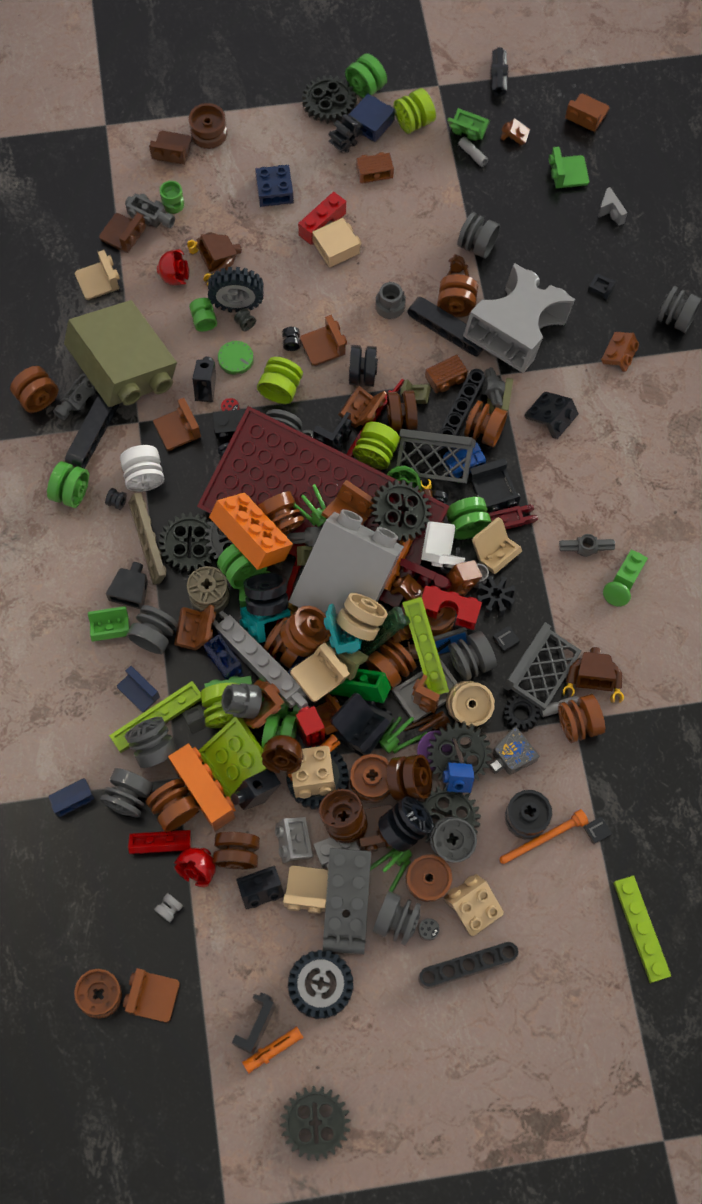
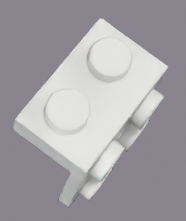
(439, 544)

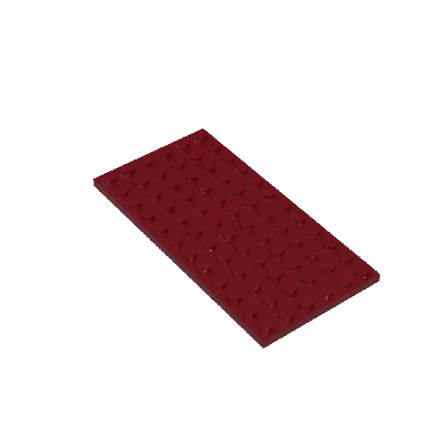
(275, 458)

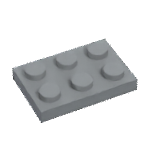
(404, 694)

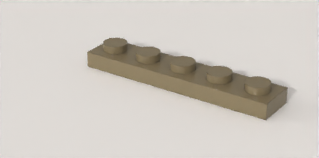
(147, 538)

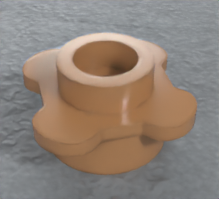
(412, 650)

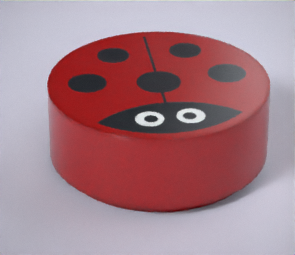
(229, 404)

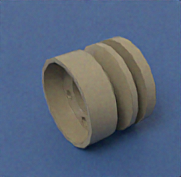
(216, 594)

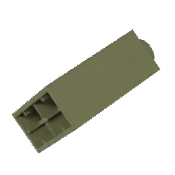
(120, 353)

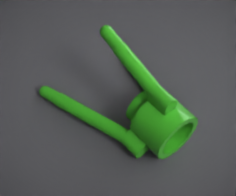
(317, 518)
(389, 740)
(398, 858)

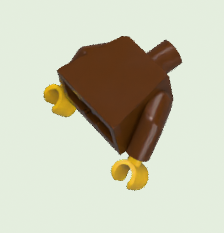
(216, 251)
(595, 672)

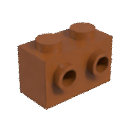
(463, 577)

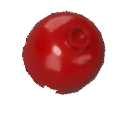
(173, 268)
(197, 865)

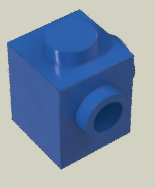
(458, 777)

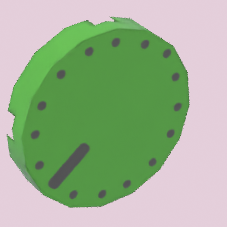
(235, 357)

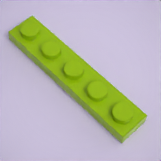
(425, 645)
(167, 709)
(642, 929)

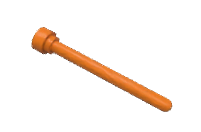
(578, 819)

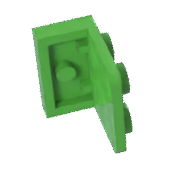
(468, 124)
(568, 170)

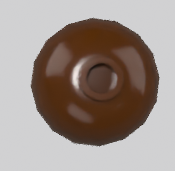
(282, 754)

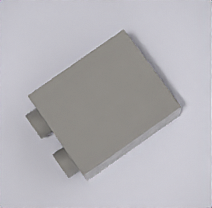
(345, 562)

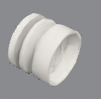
(141, 468)

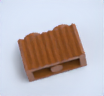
(375, 167)
(446, 374)

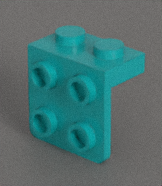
(255, 624)
(340, 639)

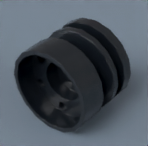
(405, 824)

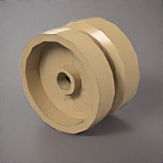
(361, 616)
(458, 703)

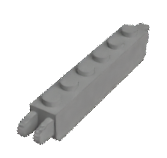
(260, 660)

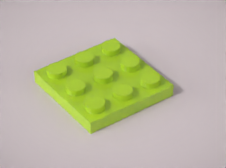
(233, 755)

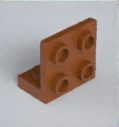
(178, 426)
(350, 499)

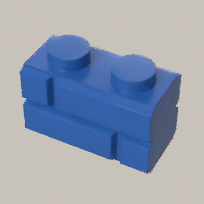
(476, 460)

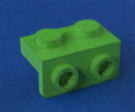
(108, 623)

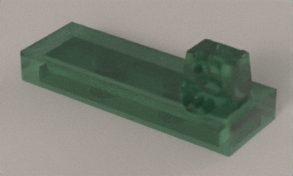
(393, 623)

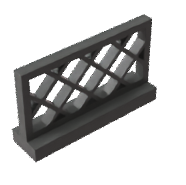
(441, 441)
(527, 661)

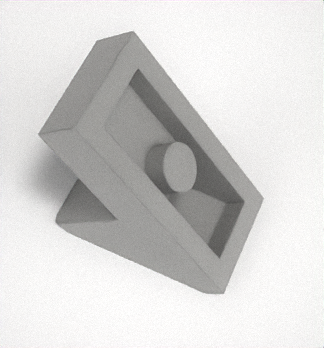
(613, 206)

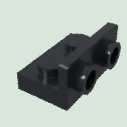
(227, 421)
(260, 887)

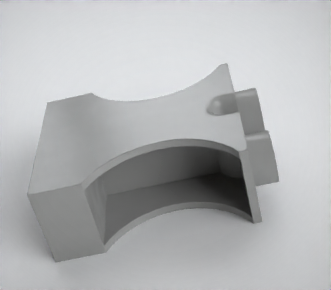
(513, 323)

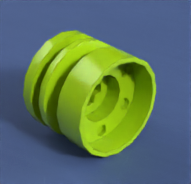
(414, 110)
(279, 380)
(376, 445)
(212, 700)

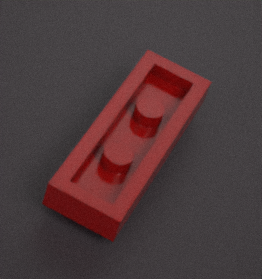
(159, 841)

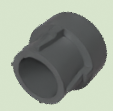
(390, 301)
(242, 700)

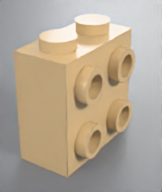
(336, 242)

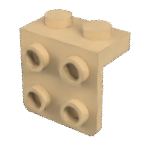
(98, 278)
(494, 546)
(320, 673)
(314, 774)
(306, 889)
(474, 904)

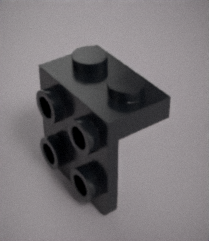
(553, 411)
(337, 437)
(358, 723)

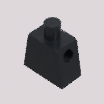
(204, 372)
(129, 587)
(247, 793)

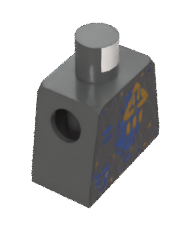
(513, 753)

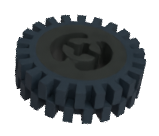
(341, 780)

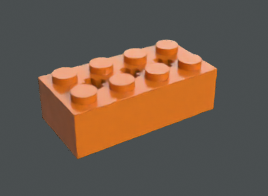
(251, 530)
(200, 783)

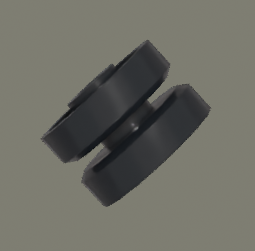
(363, 365)
(266, 594)
(522, 824)

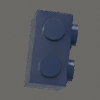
(374, 116)
(274, 185)

